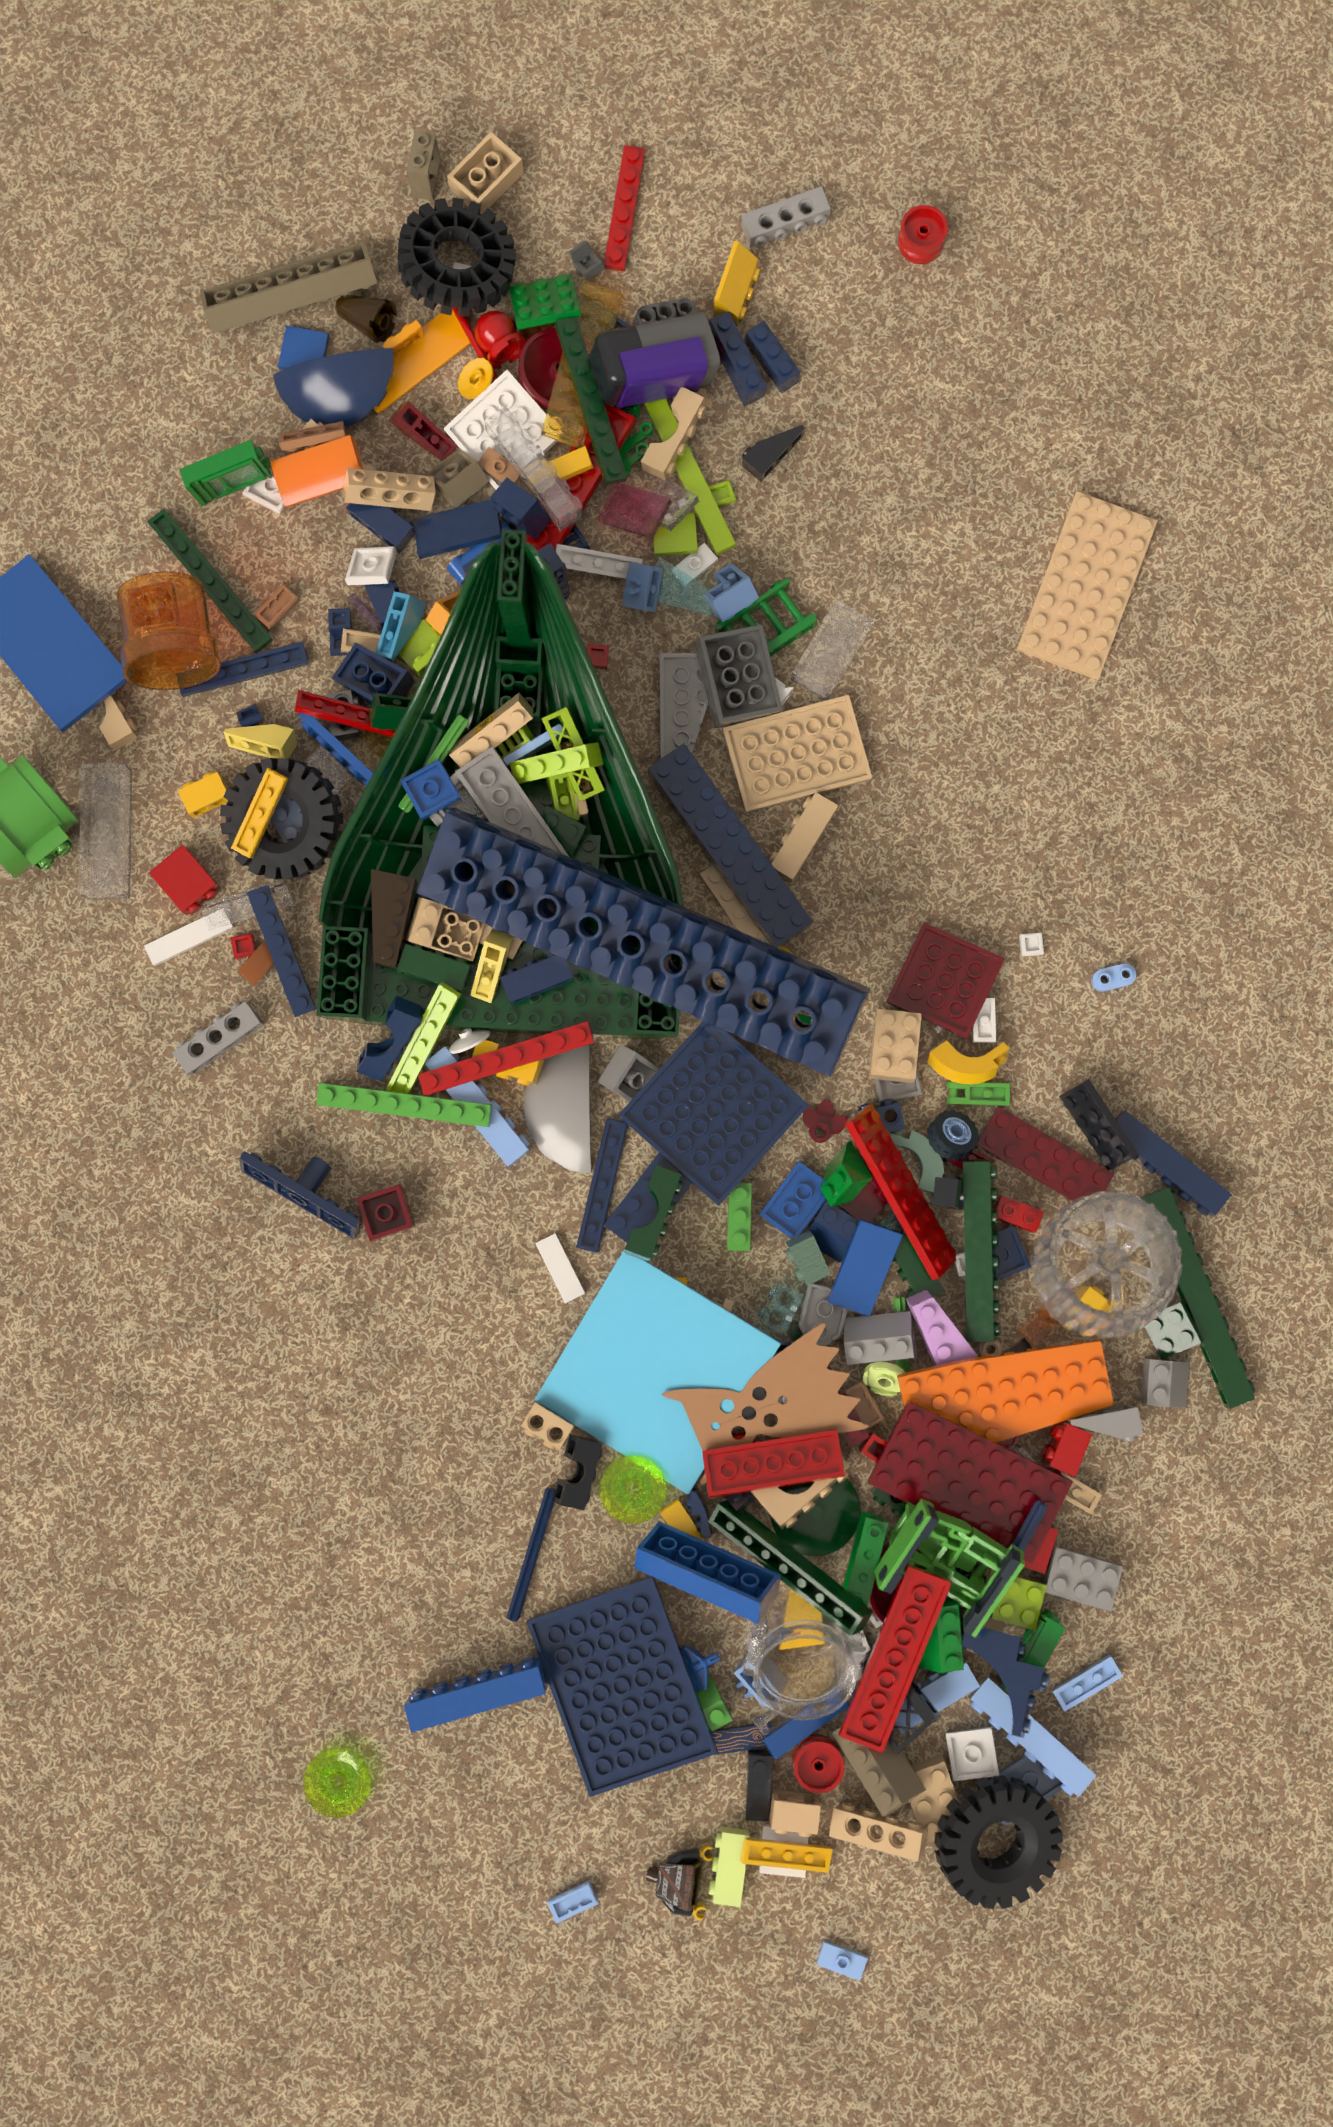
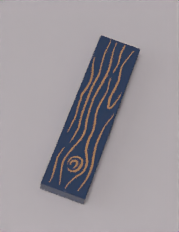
(739, 1738)

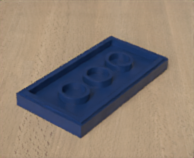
(457, 529)

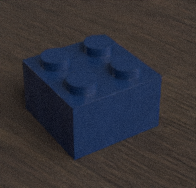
(520, 508)

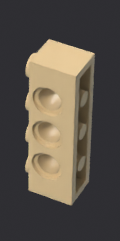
(389, 489)
(843, 1829)

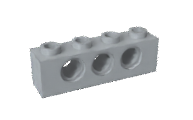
(791, 208)
(185, 1050)

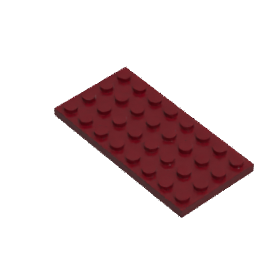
(967, 1477)

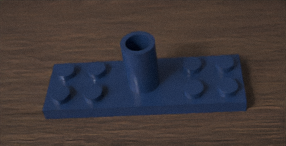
(302, 1191)

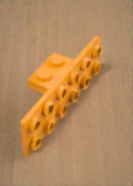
(420, 353)

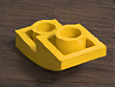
(677, 1517)

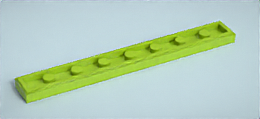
(692, 480)

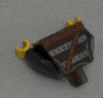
(680, 1881)

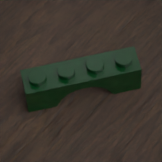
(662, 1187)

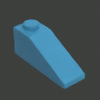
(400, 623)

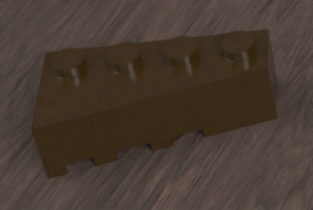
(391, 913)

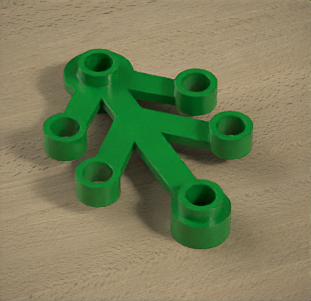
(631, 442)

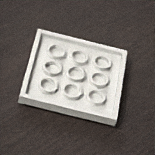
(469, 426)

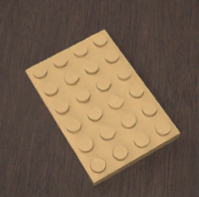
(797, 753)

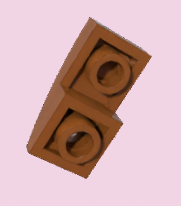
(256, 964)

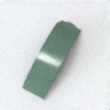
(930, 1161)

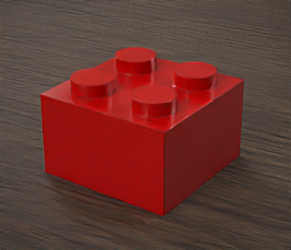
(1066, 1448)

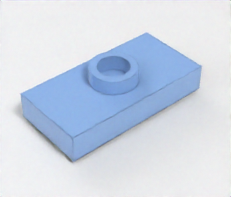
(572, 1901)
(841, 1960)

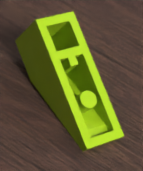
(562, 794)

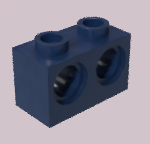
(886, 1104)

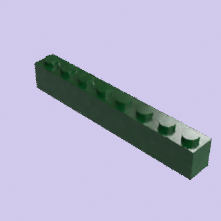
(980, 1250)
(794, 1568)

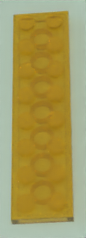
(564, 415)

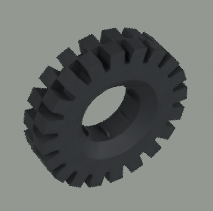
(450, 286)
(318, 827)
(1018, 1868)

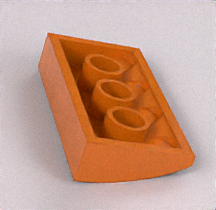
(315, 470)

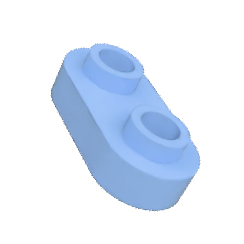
(1114, 977)

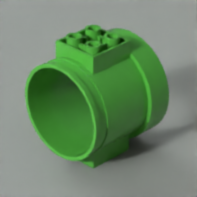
(31, 819)

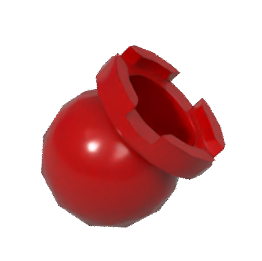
(499, 338)

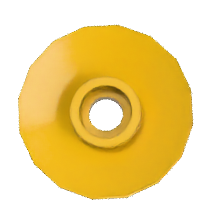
(475, 378)

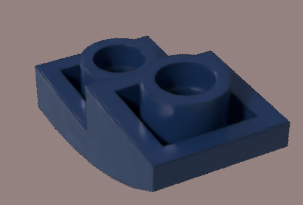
(698, 1507)

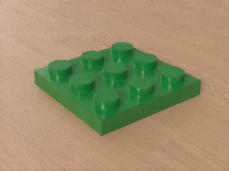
(544, 301)

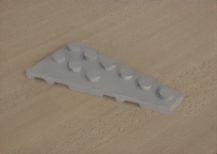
(681, 701)

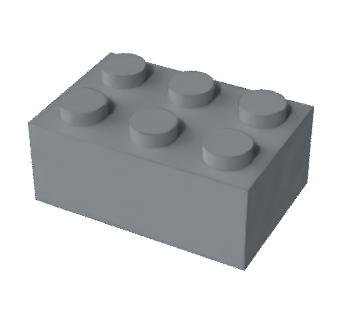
(1082, 1578)

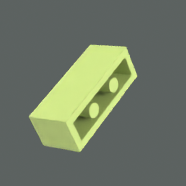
(729, 1869)

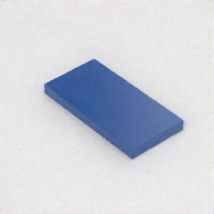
(864, 1267)

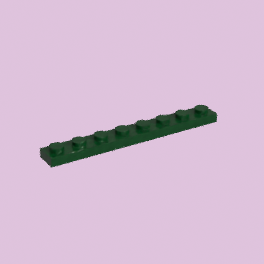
(590, 401)
(213, 583)

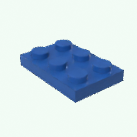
(795, 1201)

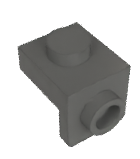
(586, 261)

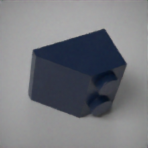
(833, 1230)

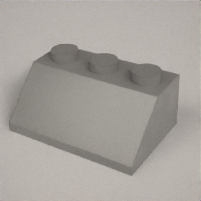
(879, 1338)

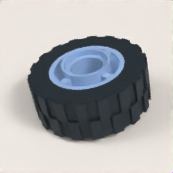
(953, 1135)

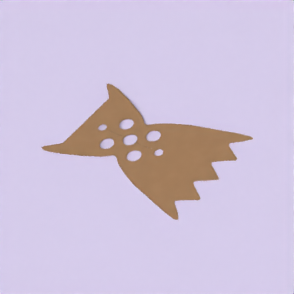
(797, 1374)

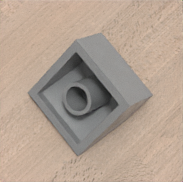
(627, 1073)
(1164, 1383)

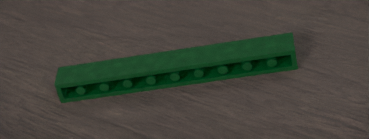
(1195, 1291)

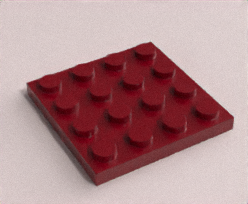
(945, 980)

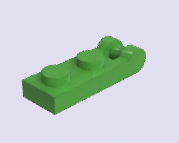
(979, 1094)

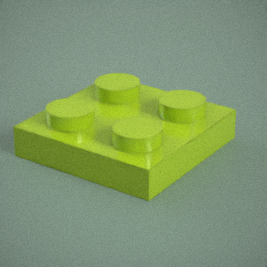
(1021, 1603)

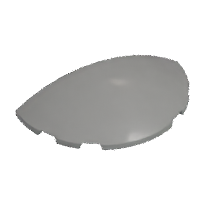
(560, 1110)

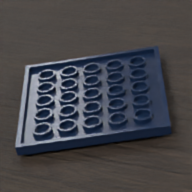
(713, 1111)

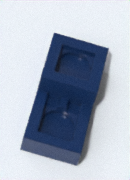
(337, 621)

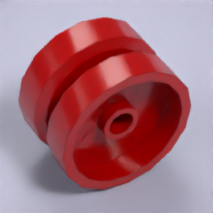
(922, 234)
(818, 1749)

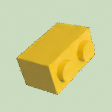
(204, 794)

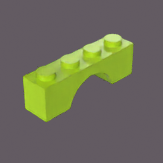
(556, 763)

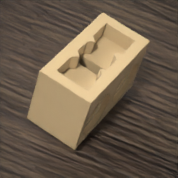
(550, 1420)

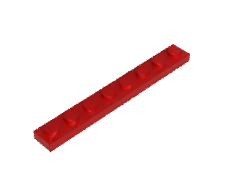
(506, 1058)

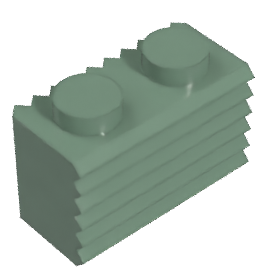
(807, 1257)

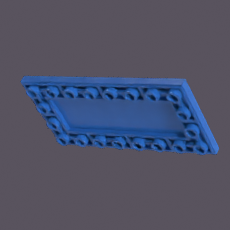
(53, 646)

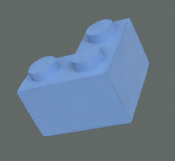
(732, 592)

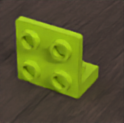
(420, 648)

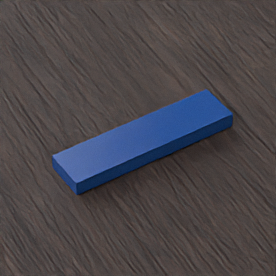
(794, 1731)

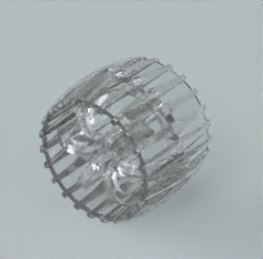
(1150, 1232)

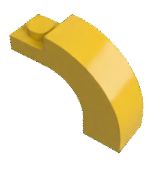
(965, 1069)

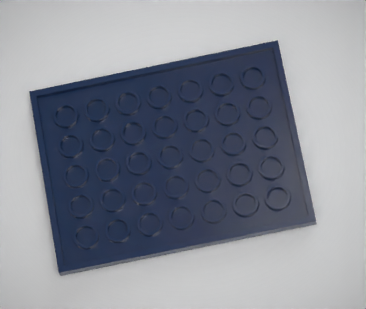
(622, 1686)

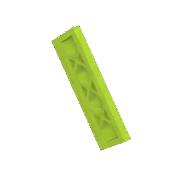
(575, 740)

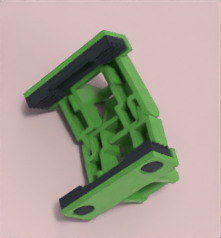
(962, 1547)

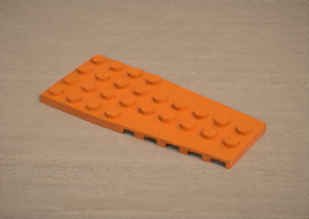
(1013, 1390)

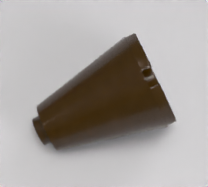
(368, 315)

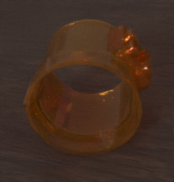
(166, 632)

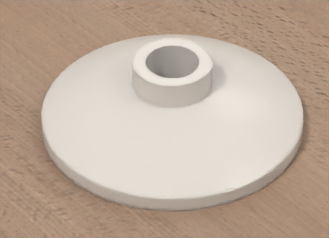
(469, 1039)

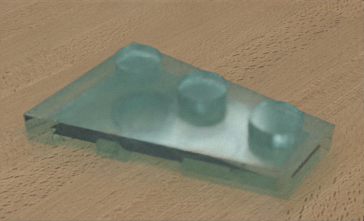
(682, 590)

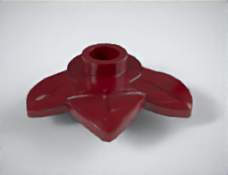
(824, 1118)

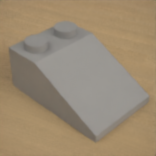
(1115, 1421)

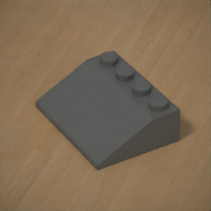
(738, 675)

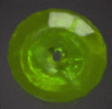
(617, 1498)
(321, 1789)

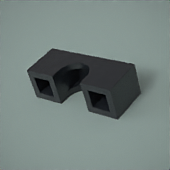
(949, 1192)
(576, 1490)

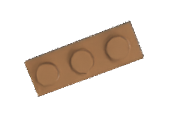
(311, 436)

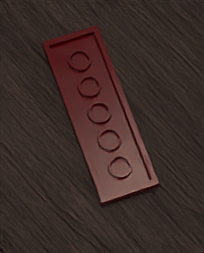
(1042, 1156)

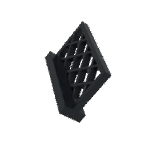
(922, 1707)

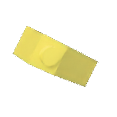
(263, 740)
(491, 965)

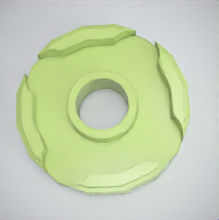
(876, 1373)

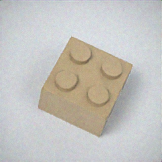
(794, 1812)

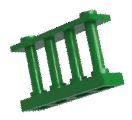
(785, 635)
(865, 1556)

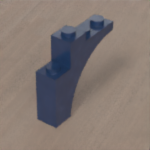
(1020, 1678)

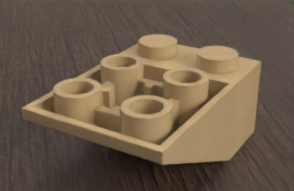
(444, 929)

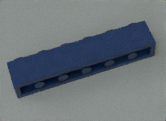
(1173, 1167)

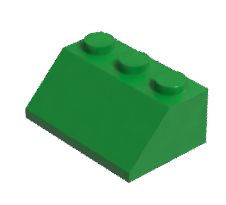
(944, 1646)

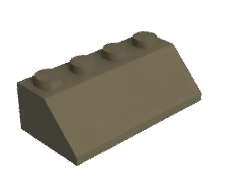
(884, 1775)

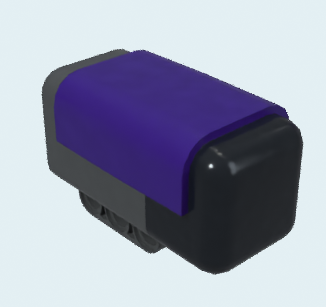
(655, 356)

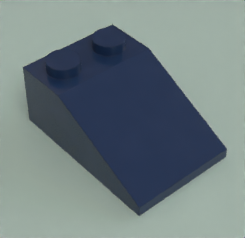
(370, 673)

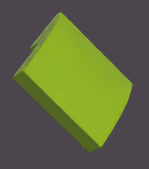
(679, 540)

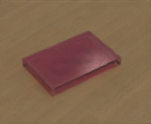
(634, 510)

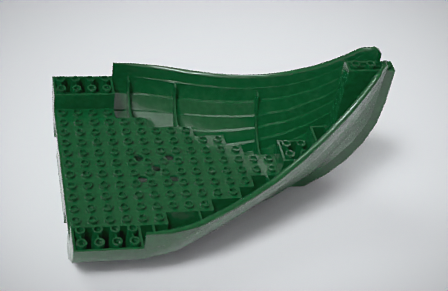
(500, 640)

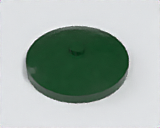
(827, 1524)

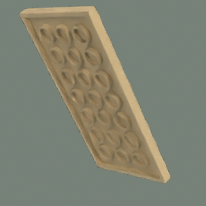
(1087, 585)

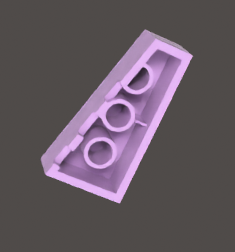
(937, 1331)

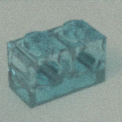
(786, 1311)

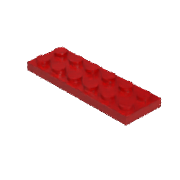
(773, 1463)

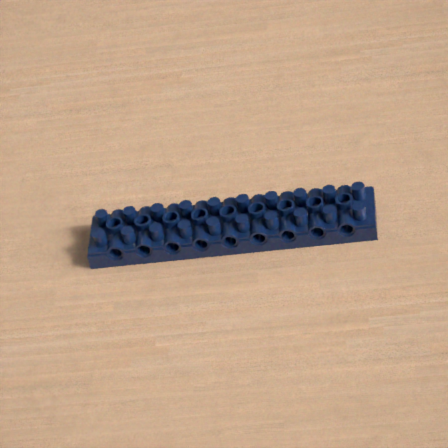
(662, 930)

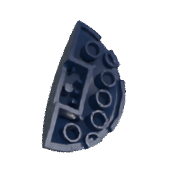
(337, 386)

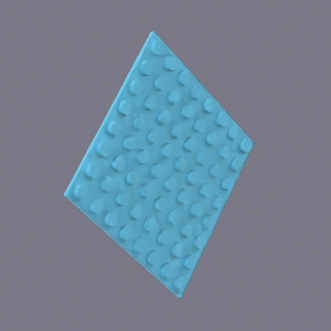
(645, 1340)

